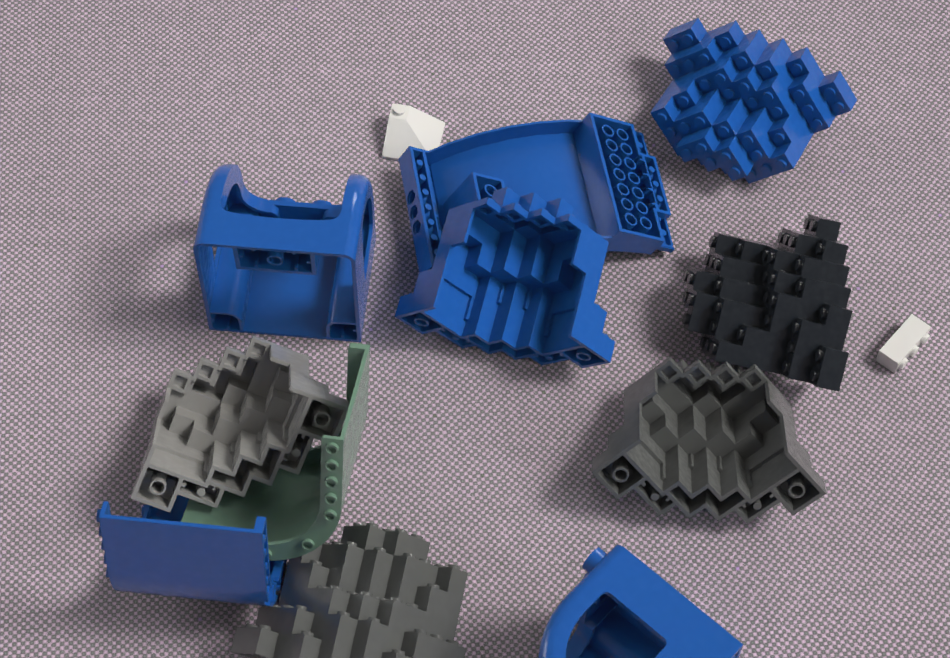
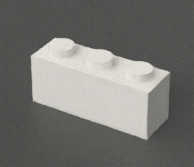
(903, 344)

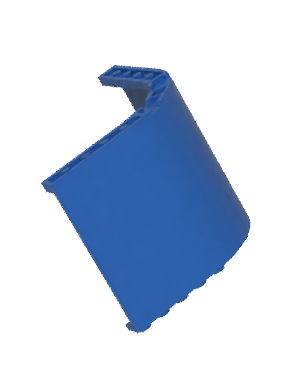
(188, 559)

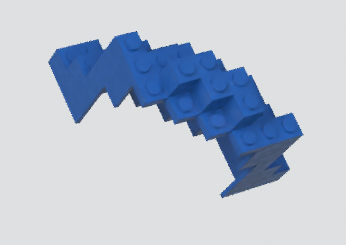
(744, 100)
(515, 282)

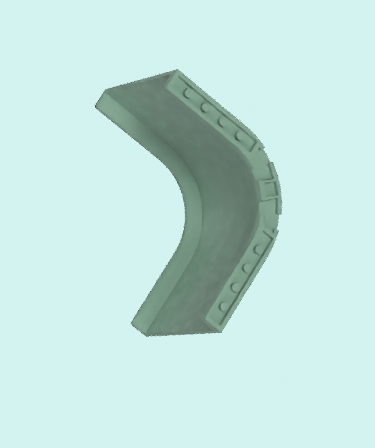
(306, 506)

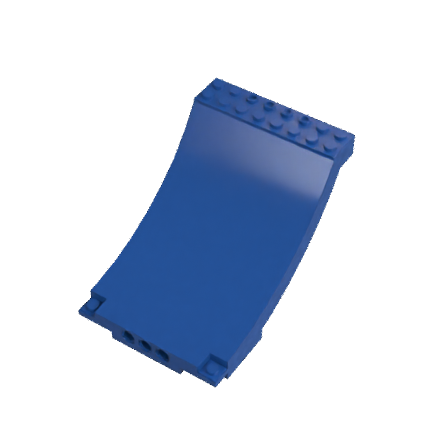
(589, 162)

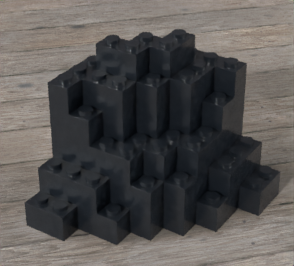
(775, 303)

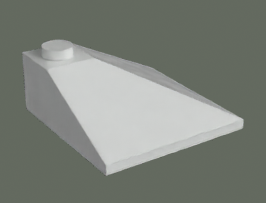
(410, 128)

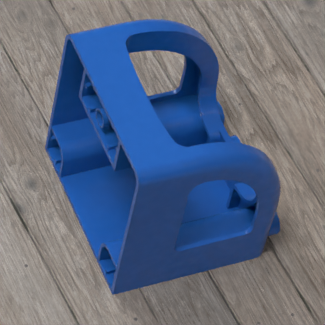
(285, 261)
(631, 614)

